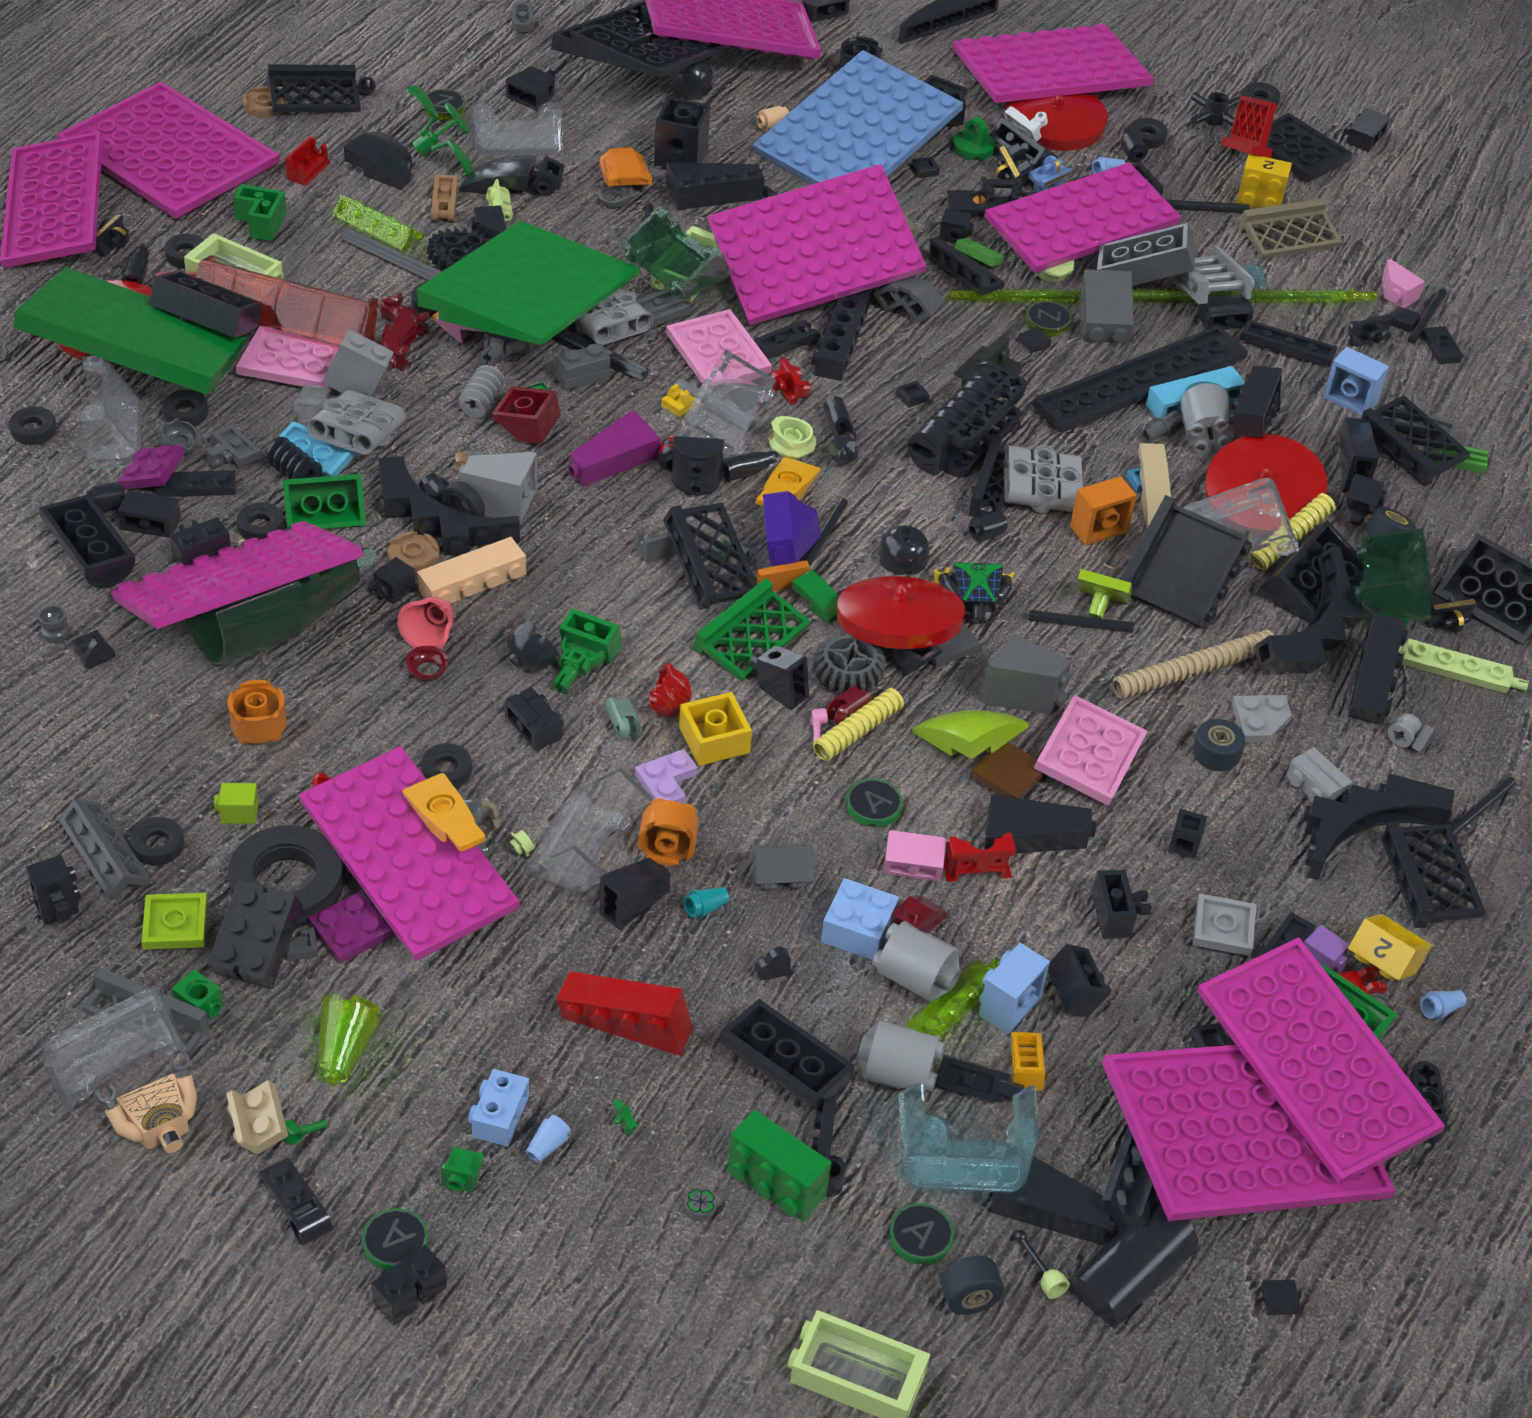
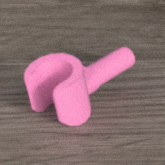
(818, 717)

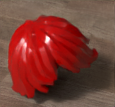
(670, 691)

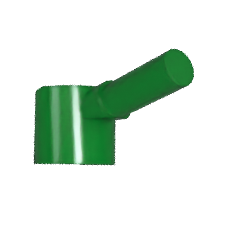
(296, 1133)

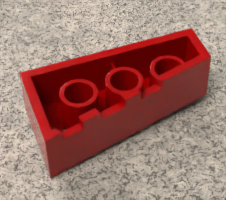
(628, 1009)

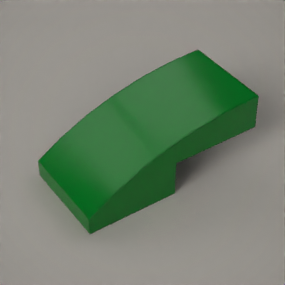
(820, 595)

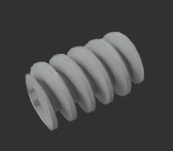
(481, 391)

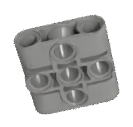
(614, 318)
(356, 422)
(1041, 478)

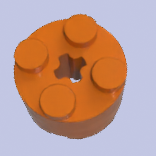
(257, 712)
(668, 831)

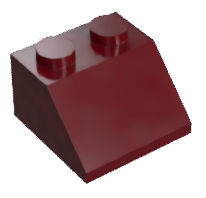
(528, 413)

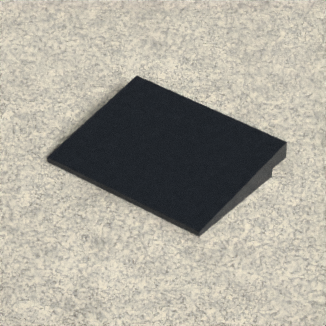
(628, 41)

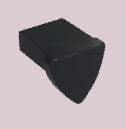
(93, 649)

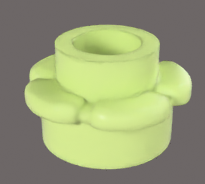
(521, 843)

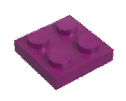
(151, 466)
(349, 927)

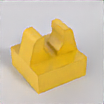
(677, 401)

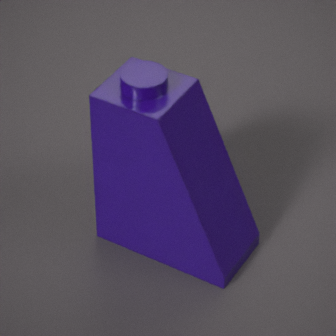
(789, 527)

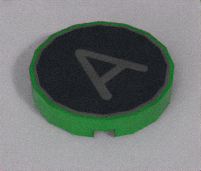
(874, 802)
(921, 1233)
(393, 1237)

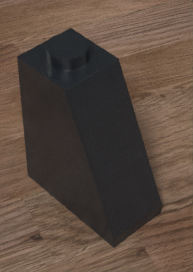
(632, 891)

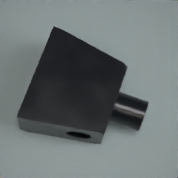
(531, 87)
(782, 675)

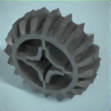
(848, 662)

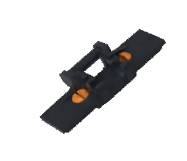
(979, 201)

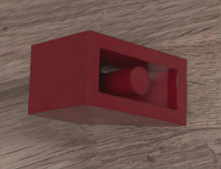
(919, 913)

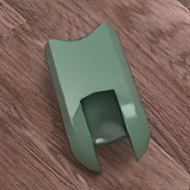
(623, 718)

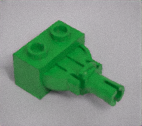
(584, 646)

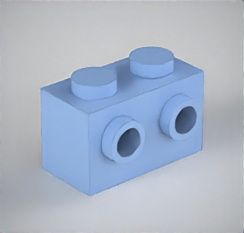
(499, 1107)

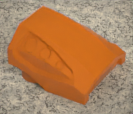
(624, 167)

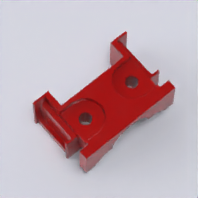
(965, 859)

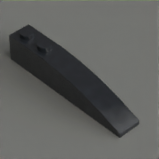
(943, 15)

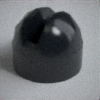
(363, 85)

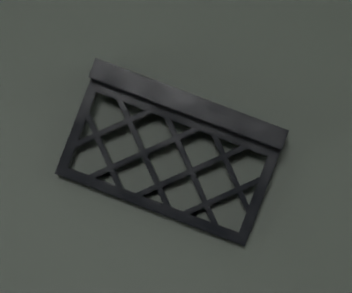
(313, 77)
(1402, 447)
(690, 554)
(1411, 875)

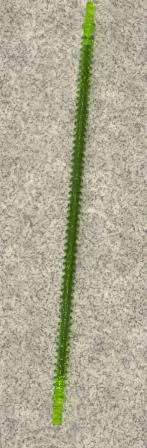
(1170, 295)

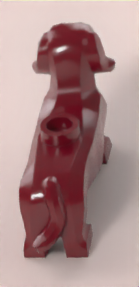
(403, 329)

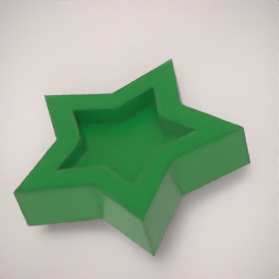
(624, 1117)

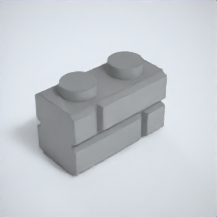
(1318, 776)

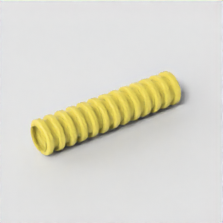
(1301, 525)
(858, 724)

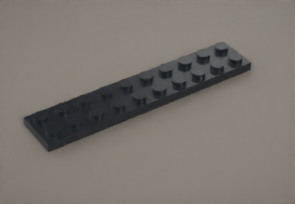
(1131, 380)

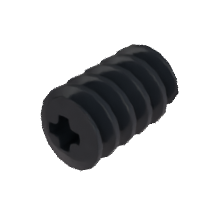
(291, 460)

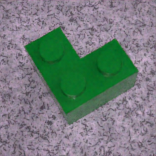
(260, 208)

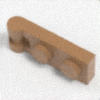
(444, 197)

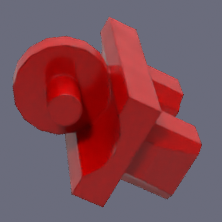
(789, 381)

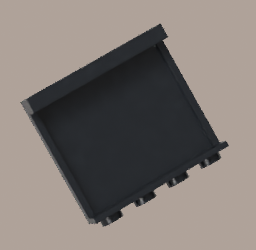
(1185, 563)

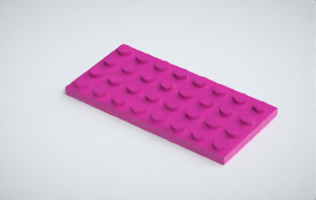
(52, 200)
(1081, 216)
(412, 877)
(1320, 1060)

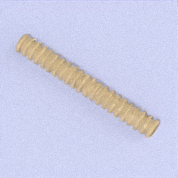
(1187, 666)

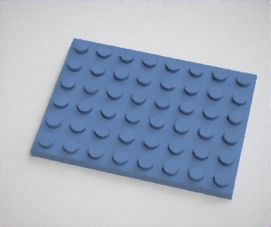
(856, 121)

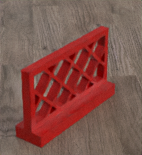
(1256, 124)

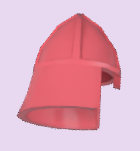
(426, 622)

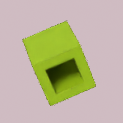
(237, 803)

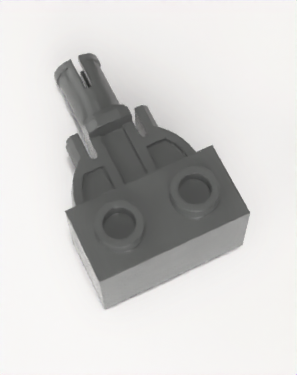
(498, 345)

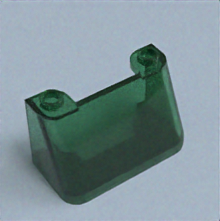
(674, 256)
(1396, 574)

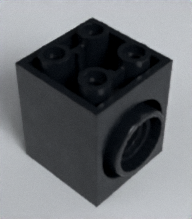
(681, 132)

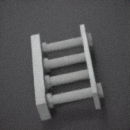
(1214, 275)

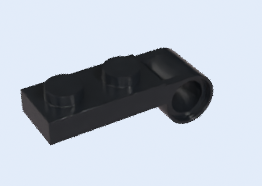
(825, 1122)
(296, 1201)

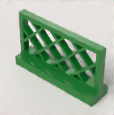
(739, 613)

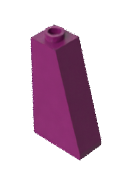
(614, 450)

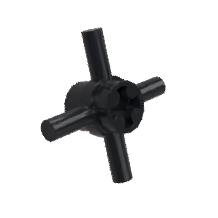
(1215, 109)

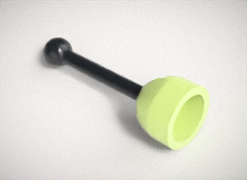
(1053, 1281)

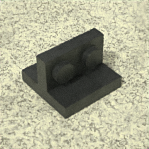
(996, 353)

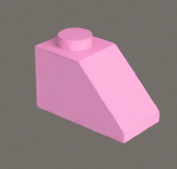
(1401, 285)

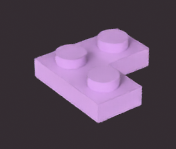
(662, 774)

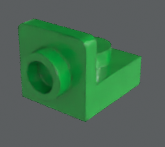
(462, 1169)

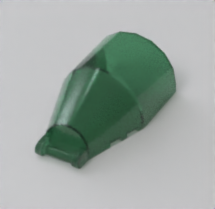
(273, 615)

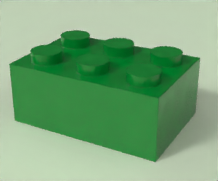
(778, 1166)

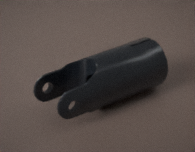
(136, 266)
(838, 417)
(748, 464)

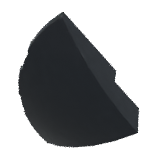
(381, 158)
(509, 170)

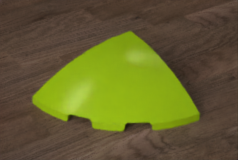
(970, 731)

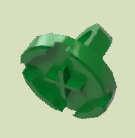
(974, 142)

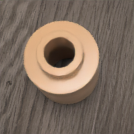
(770, 117)

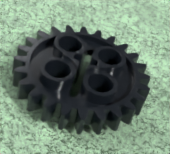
(452, 246)

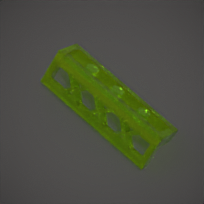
(375, 222)
(954, 1005)

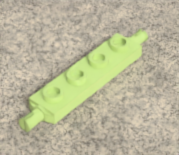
(1460, 666)

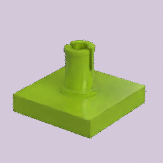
(1103, 589)

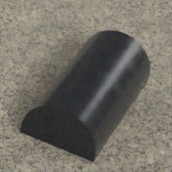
(89, 540)
(788, 1055)
(1133, 1266)

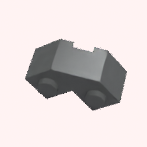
(914, 293)

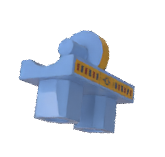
(1050, 173)

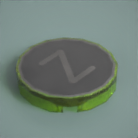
(442, 96)
(1049, 317)

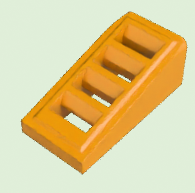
(1028, 1062)

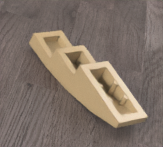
(1153, 478)

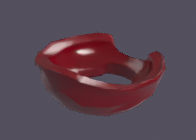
(426, 654)

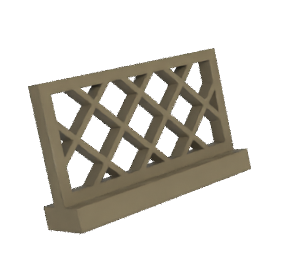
(1285, 216)

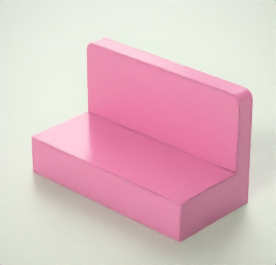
(914, 855)

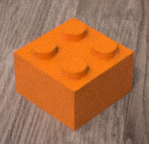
(1103, 510)

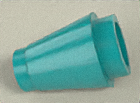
(704, 901)

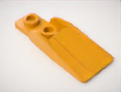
(790, 476)
(444, 812)

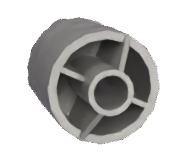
(1207, 417)
(918, 961)
(899, 1056)

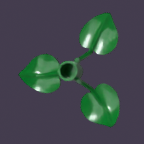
(429, 140)

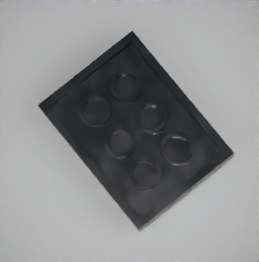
(1305, 147)

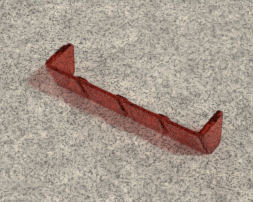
(296, 306)

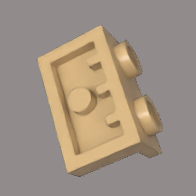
(257, 1117)

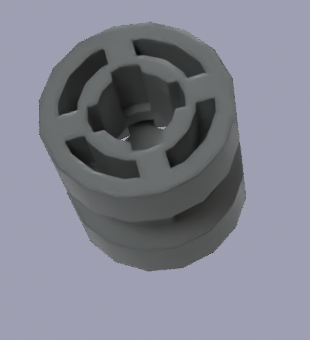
(54, 624)

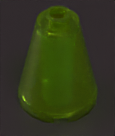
(344, 1035)

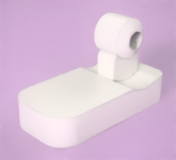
(1029, 127)

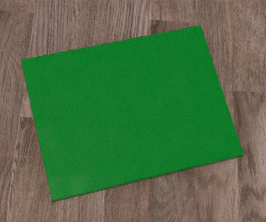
(524, 284)
(128, 330)

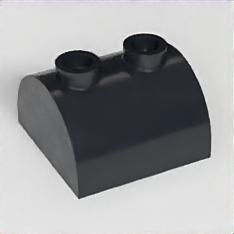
(697, 464)

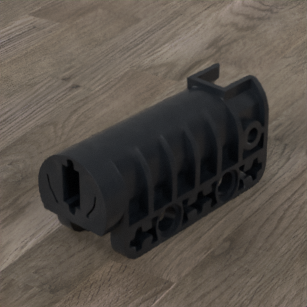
(967, 421)

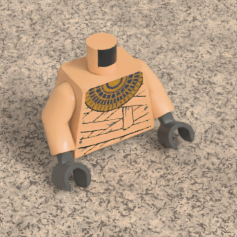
(155, 1111)

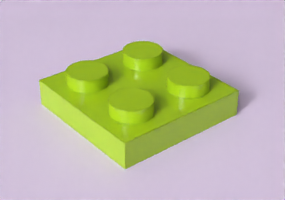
(174, 921)

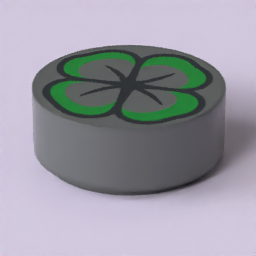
(700, 1204)

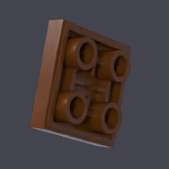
(1008, 771)

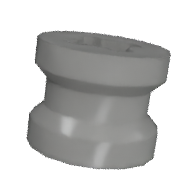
(1405, 730)

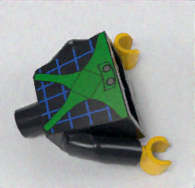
(978, 585)

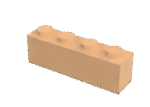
(473, 571)

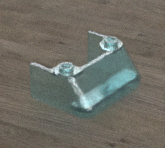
(940, 1163)

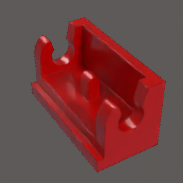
(306, 162)

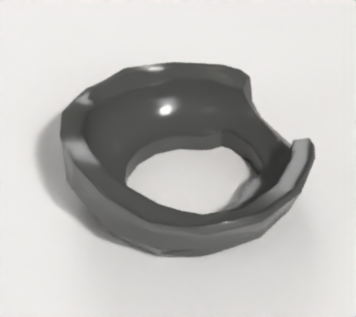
(624, 191)

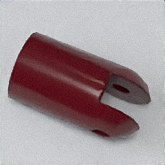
(847, 704)

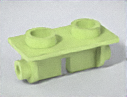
(500, 196)

